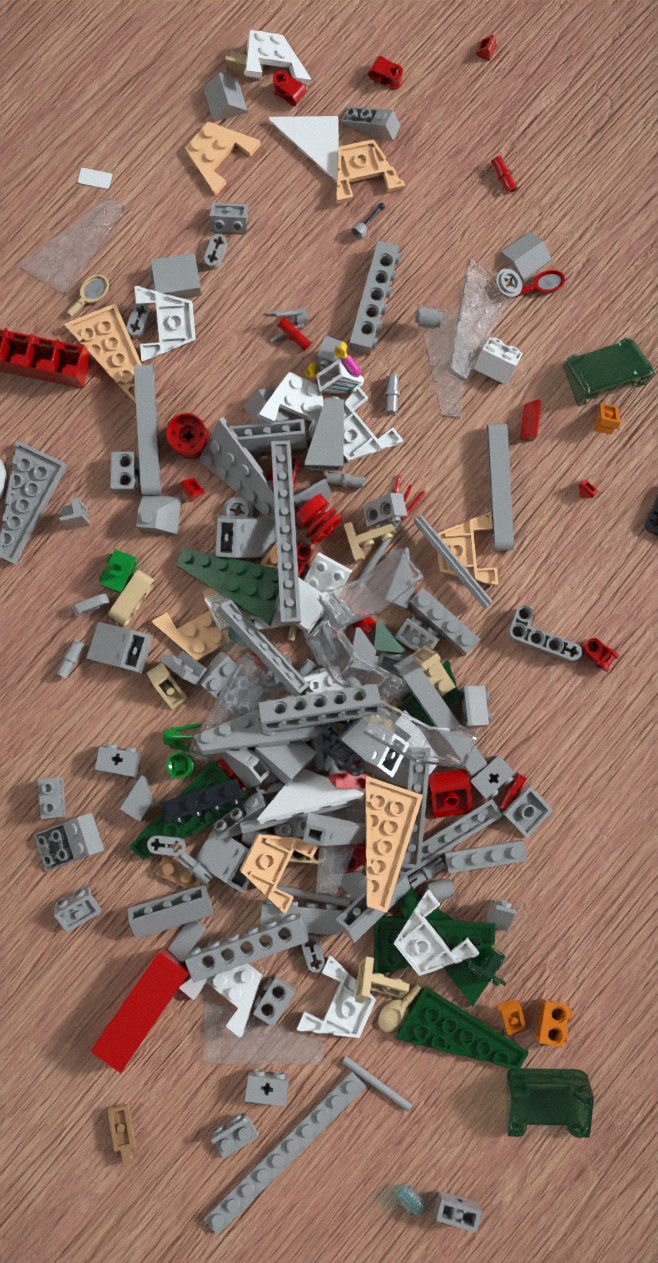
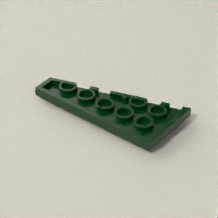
(245, 583)
(453, 932)
(466, 980)
(450, 1029)

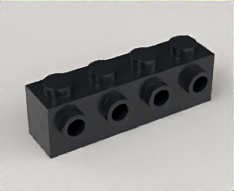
(204, 799)

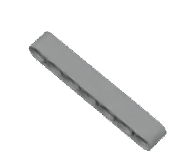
(147, 429)
(500, 487)
(434, 705)

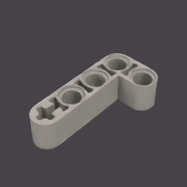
(544, 637)

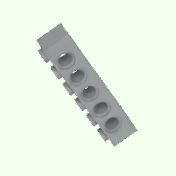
(387, 254)
(313, 714)
(201, 970)

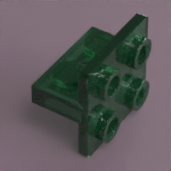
(490, 962)

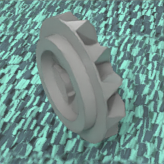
(515, 283)
(233, 504)

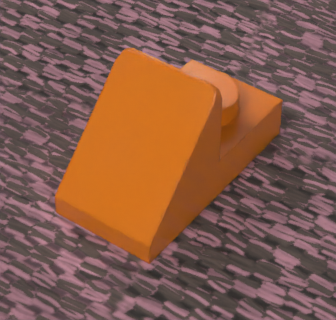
(607, 418)
(512, 1016)

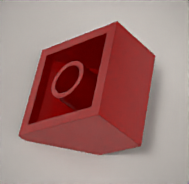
(449, 793)

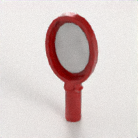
(545, 282)

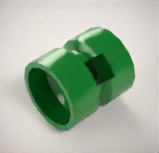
(180, 765)

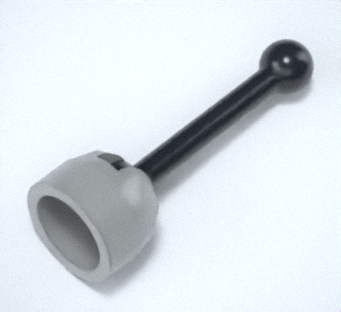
(359, 230)

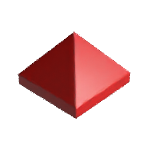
(587, 490)

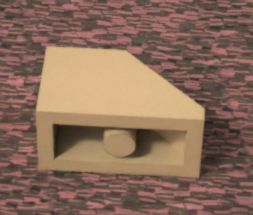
(166, 685)

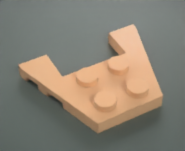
(212, 147)
(362, 162)
(461, 543)
(198, 636)
(268, 861)

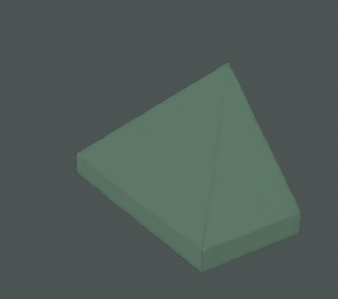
(385, 640)

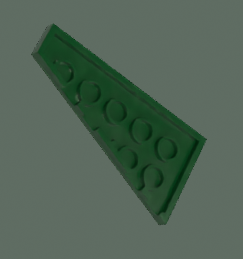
(209, 777)

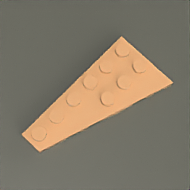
(109, 345)
(389, 825)

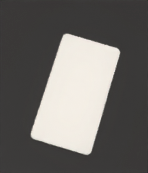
(95, 178)

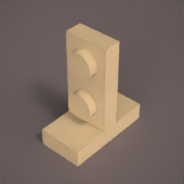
(366, 539)
(433, 669)
(376, 982)

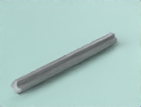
(452, 561)
(252, 824)

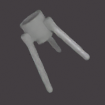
(297, 315)

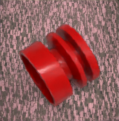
(181, 428)
(314, 515)

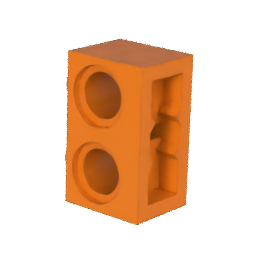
(547, 1022)

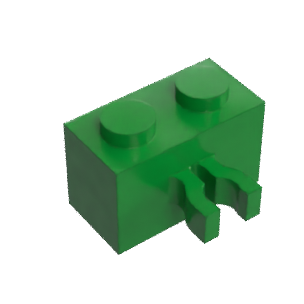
(119, 571)

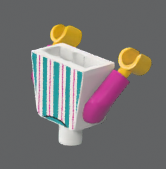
(339, 376)

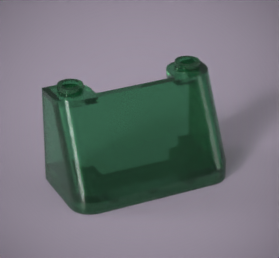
(607, 370)
(548, 1098)

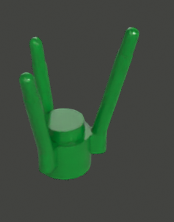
(172, 736)

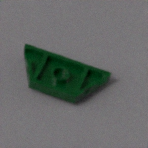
(415, 710)

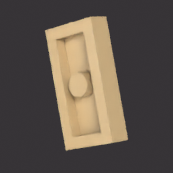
(236, 64)

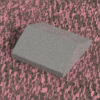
(527, 255)
(527, 811)

